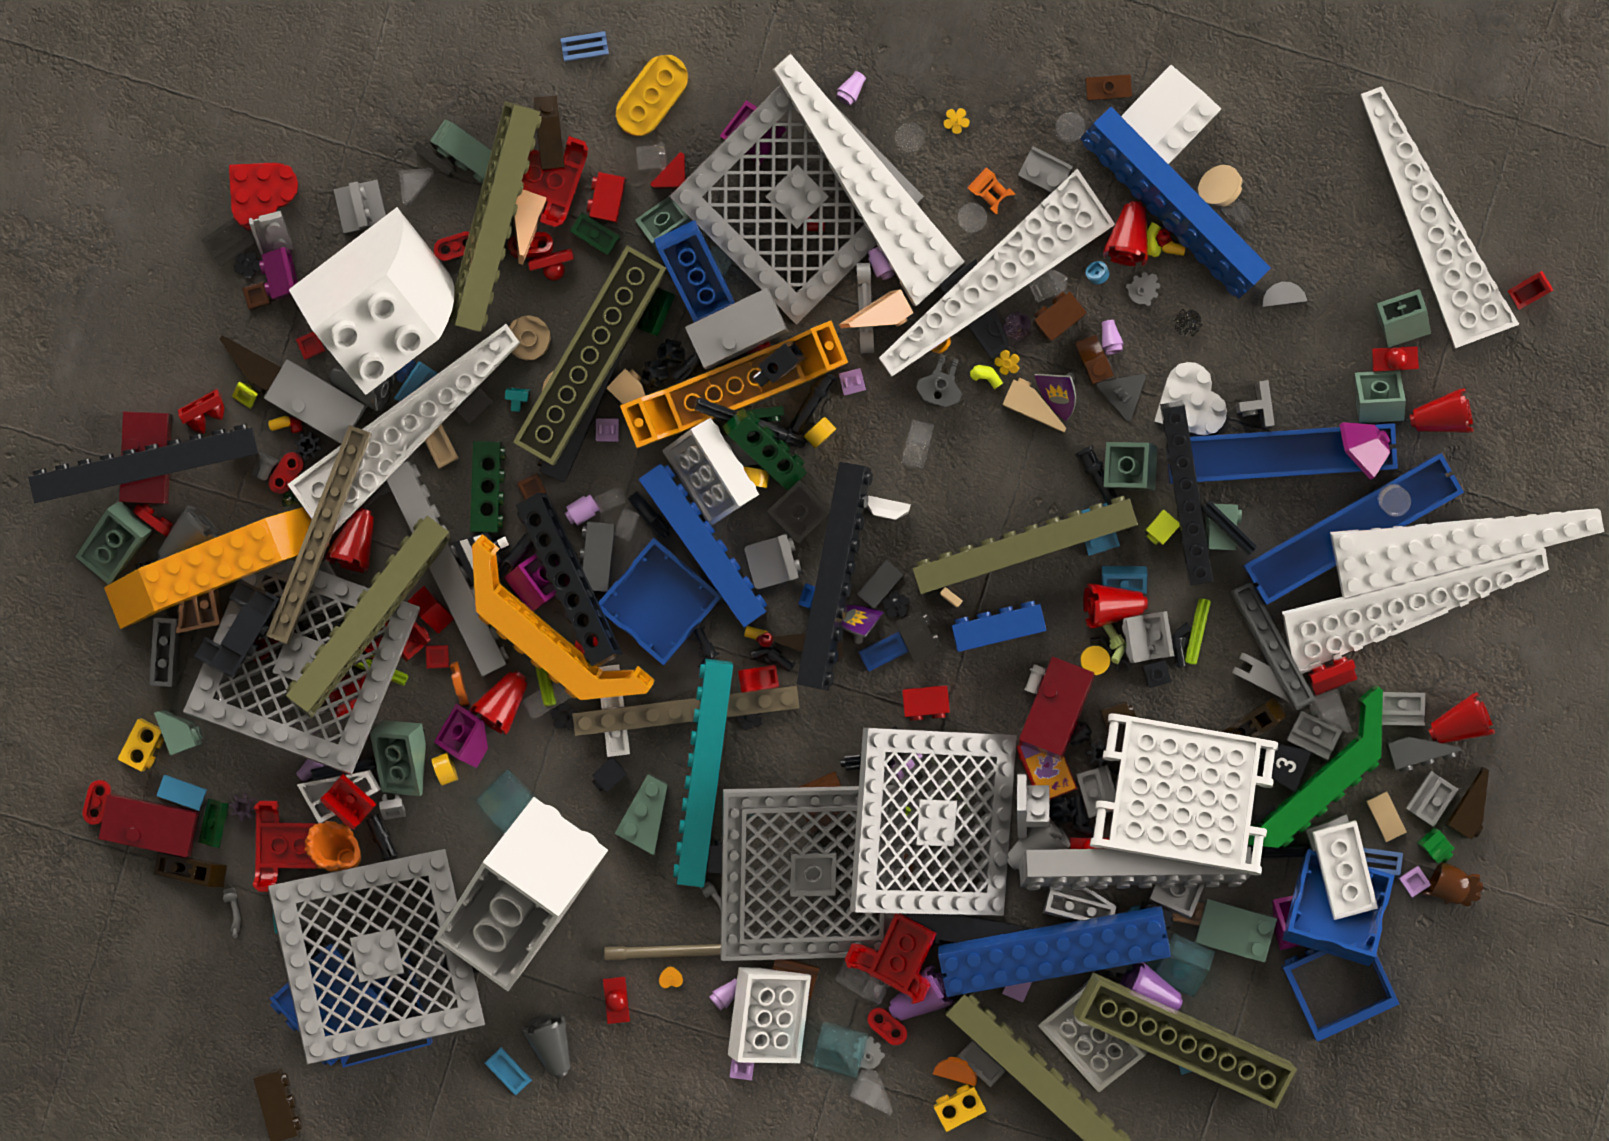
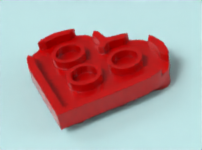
(260, 190)

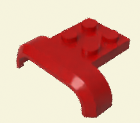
(556, 184)
(277, 845)
(898, 957)

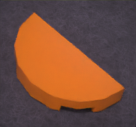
(458, 683)
(957, 1070)

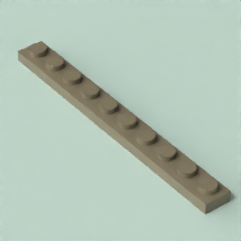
(318, 534)
(681, 711)

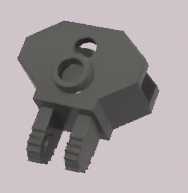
(940, 383)

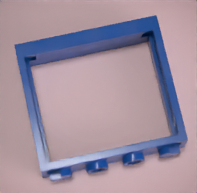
(1350, 1019)

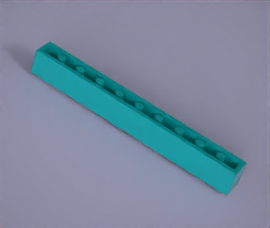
(704, 772)

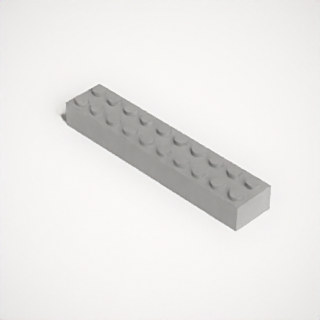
(1118, 868)

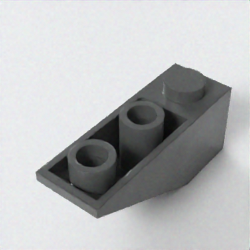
(1410, 751)

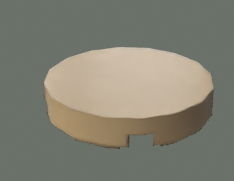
(1220, 186)
(533, 337)

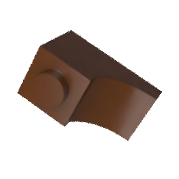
(1094, 360)

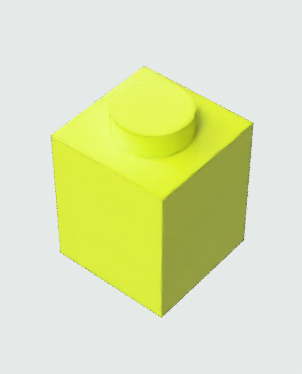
(1161, 528)

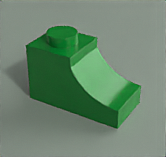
(1436, 846)

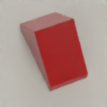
(672, 175)
(1530, 290)
(431, 610)

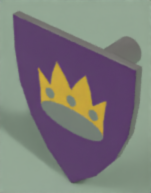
(1058, 393)
(860, 621)

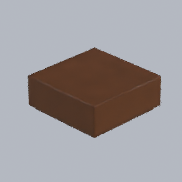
(256, 296)
(531, 486)

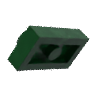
(594, 234)
(656, 312)
(771, 414)
(213, 823)

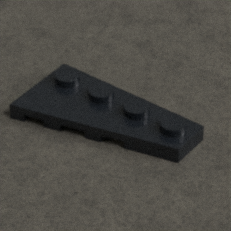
(987, 327)

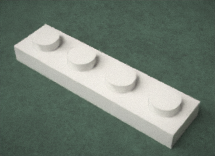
(616, 741)

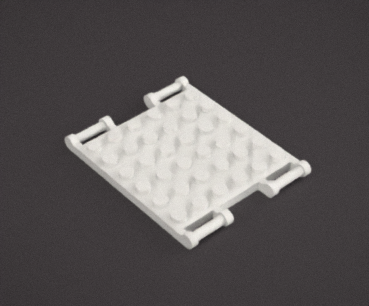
(1184, 794)

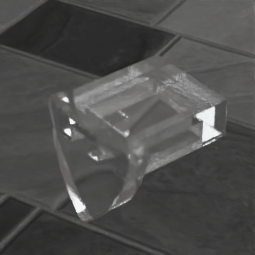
(651, 157)
(1048, 285)

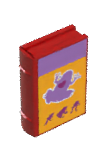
(1046, 770)

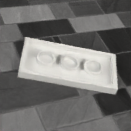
(1344, 870)

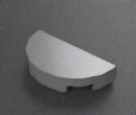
(1283, 293)

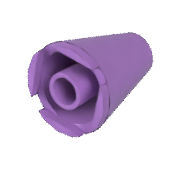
(1150, 984)
(934, 1000)

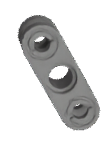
(1261, 676)

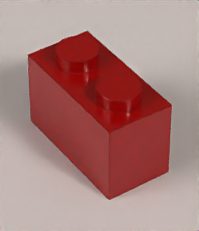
(606, 197)
(926, 701)

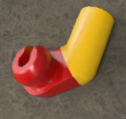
(1167, 244)
(286, 421)
(763, 637)

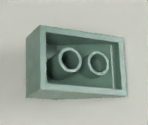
(114, 542)
(399, 756)
(1236, 930)

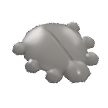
(1143, 288)
(872, 1054)

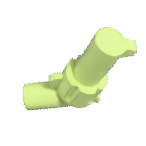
(1117, 642)

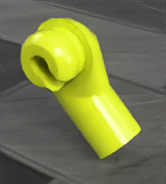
(1153, 248)
(986, 372)

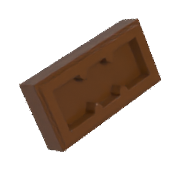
(1108, 87)

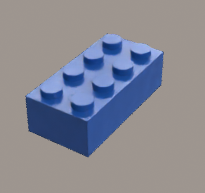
(694, 271)
(998, 627)

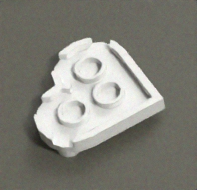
(1192, 385)

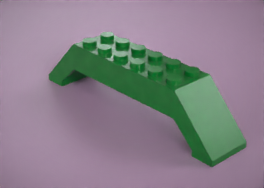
(1330, 779)

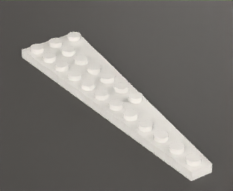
(901, 229)
(1041, 241)
(1457, 275)
(407, 425)
(1404, 554)
(1347, 624)

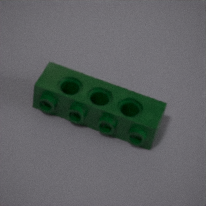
(482, 451)
(786, 474)

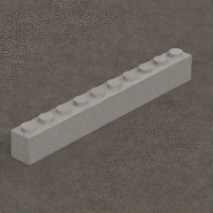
(448, 573)

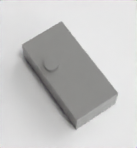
(736, 329)
(314, 401)

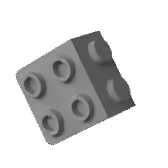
(772, 561)
(1148, 637)

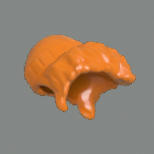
(332, 846)

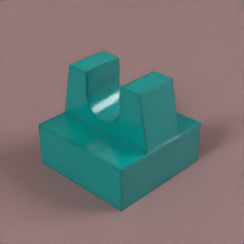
(516, 396)

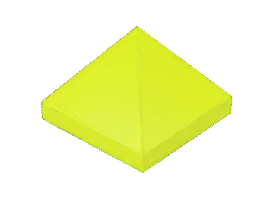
(245, 394)

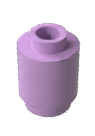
(880, 264)
(581, 510)

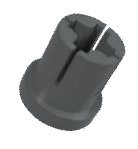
(263, 466)

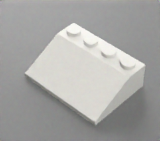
(1171, 113)
(710, 471)
(768, 1016)
(1093, 1052)

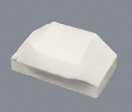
(887, 508)

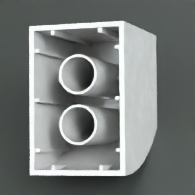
(378, 300)
(532, 868)

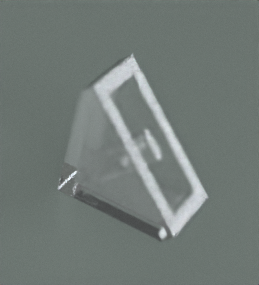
(413, 182)
(917, 444)

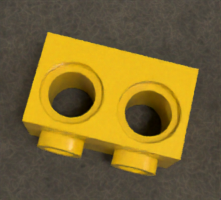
(136, 742)
(962, 1112)

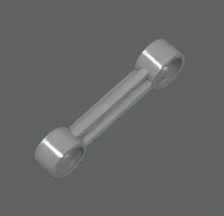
(864, 300)

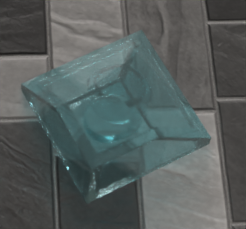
(840, 1049)

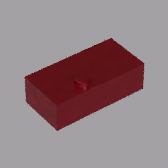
(141, 430)
(1056, 708)
(149, 825)

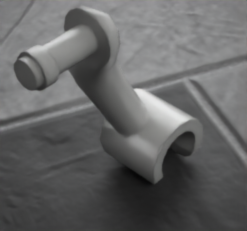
(708, 890)
(230, 895)

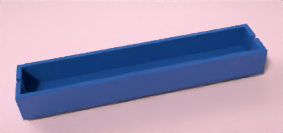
(1174, 203)
(1277, 454)
(1312, 549)
(1054, 951)

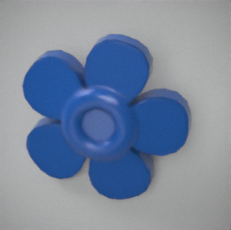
(405, 371)

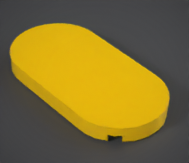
(651, 95)

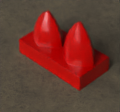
(193, 412)

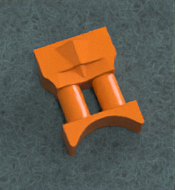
(981, 187)

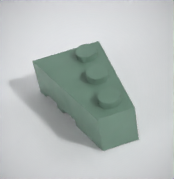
(463, 148)
(644, 815)

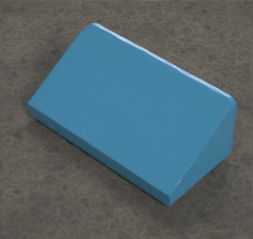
(1125, 577)

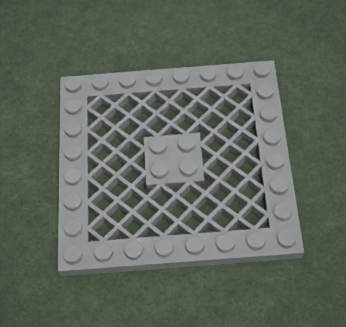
(793, 196)
(289, 665)
(933, 822)
(810, 874)
(374, 957)

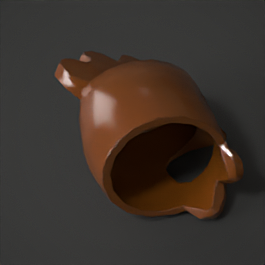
(1454, 885)

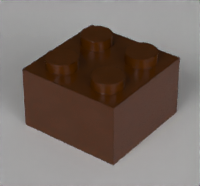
(1059, 317)

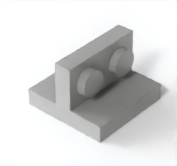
(359, 205)
(1262, 404)
(1031, 805)

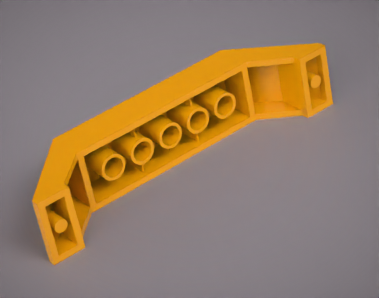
(730, 386)
(207, 566)
(540, 640)

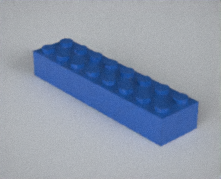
(702, 544)

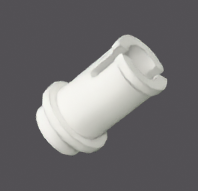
(1035, 679)

